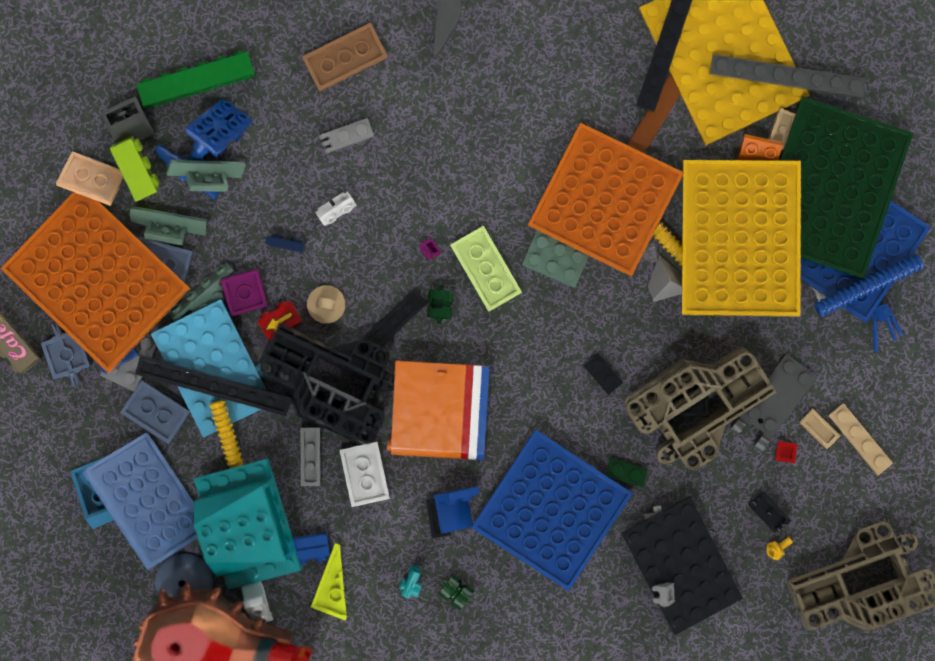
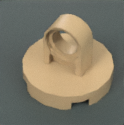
(326, 304)

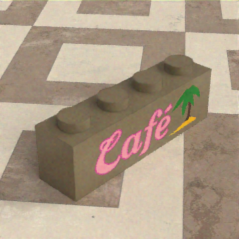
(16, 347)

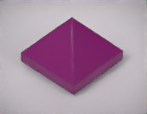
(429, 249)

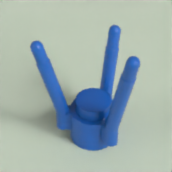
(884, 313)

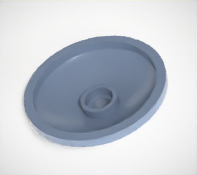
(183, 567)

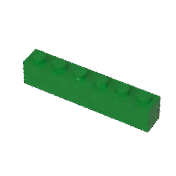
(195, 80)

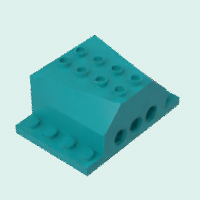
(244, 525)

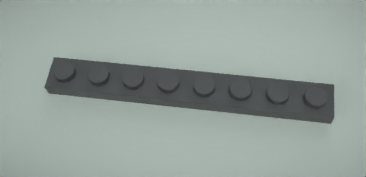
(787, 76)

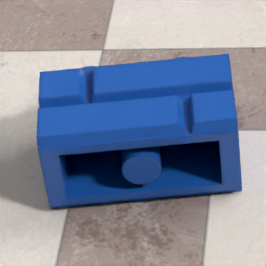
(312, 547)

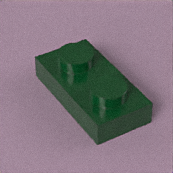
(626, 472)

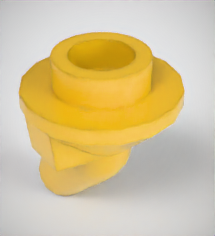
(775, 550)

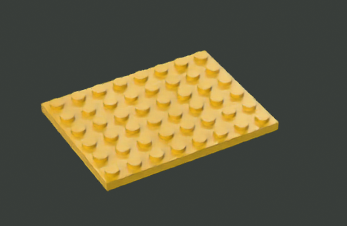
(731, 30)
(741, 238)

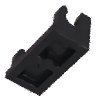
(769, 512)

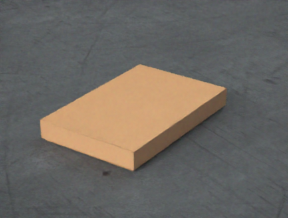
(90, 178)

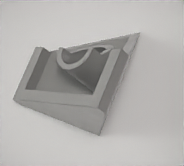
(665, 281)

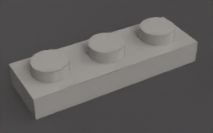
(310, 457)

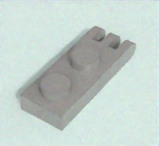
(347, 135)

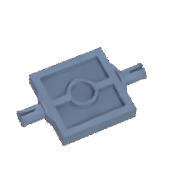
(65, 356)

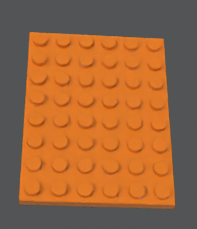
(95, 279)

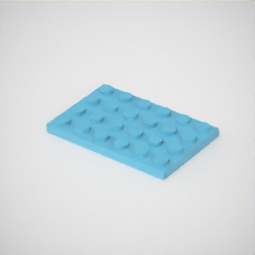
(213, 346)

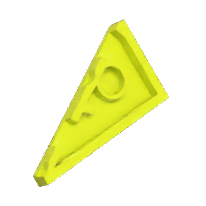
(330, 592)

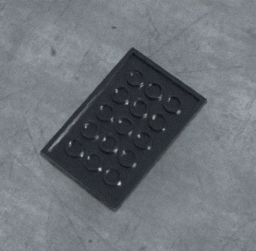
(680, 551)

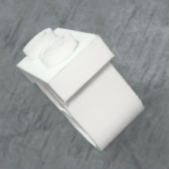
(256, 602)

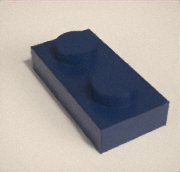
(293, 245)

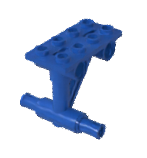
(211, 134)

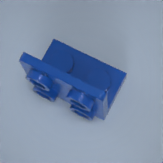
(454, 509)

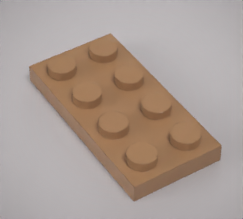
(345, 57)

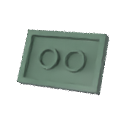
(555, 259)

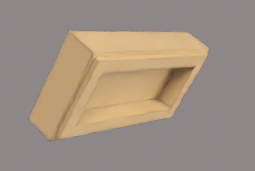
(819, 429)

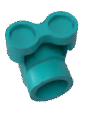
(410, 585)

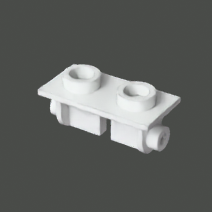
(329, 213)

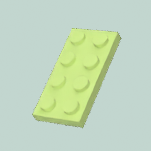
(486, 268)

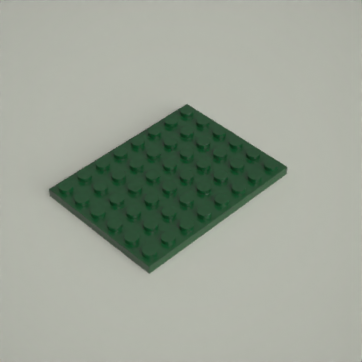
(845, 182)

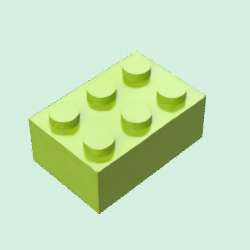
(135, 168)

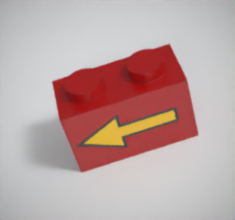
(284, 314)

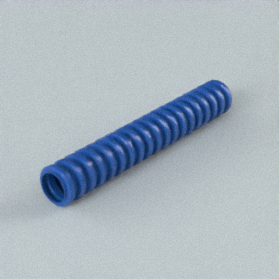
(868, 286)

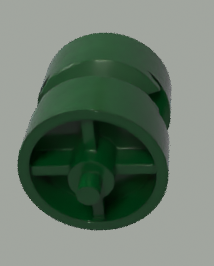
(440, 304)
(456, 592)

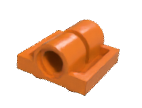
(759, 149)

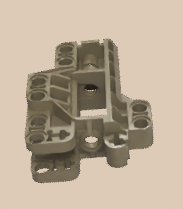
(708, 379)
(854, 607)

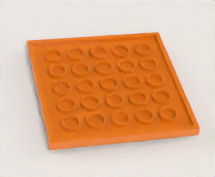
(606, 199)

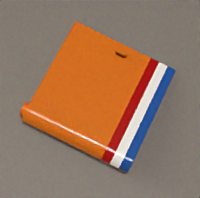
(439, 410)

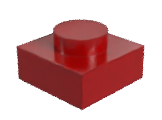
(786, 452)

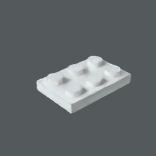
(364, 474)

